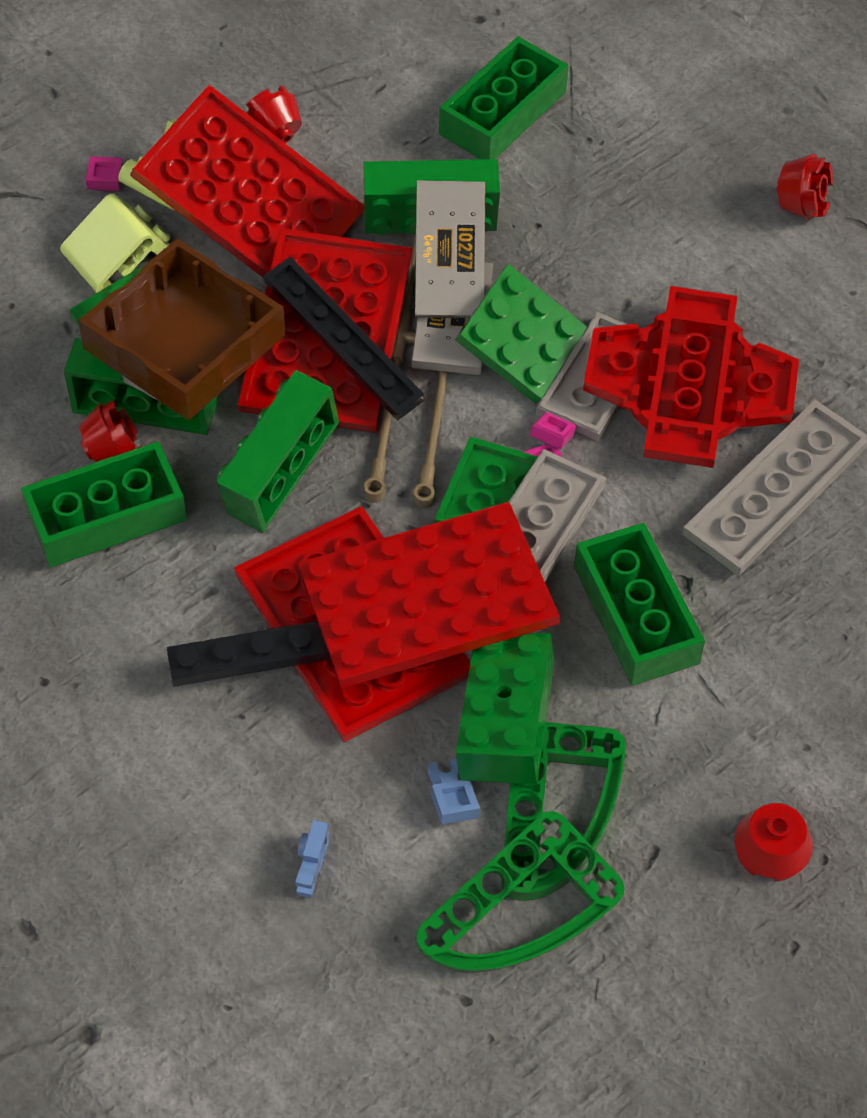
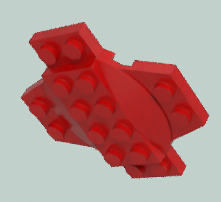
(691, 376)

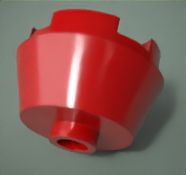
(276, 112)
(804, 186)
(107, 432)
(773, 842)

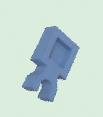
(452, 797)
(312, 849)

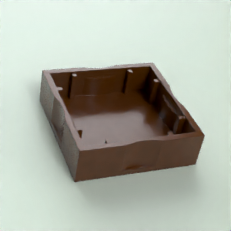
(182, 328)

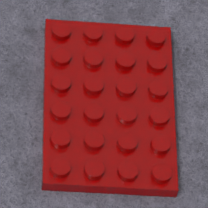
(241, 182)
(368, 285)
(427, 594)
(282, 600)

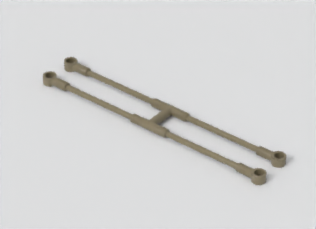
(377, 472)

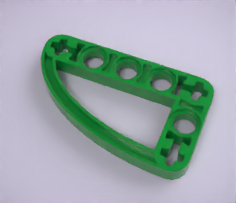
(512, 876)
(543, 885)

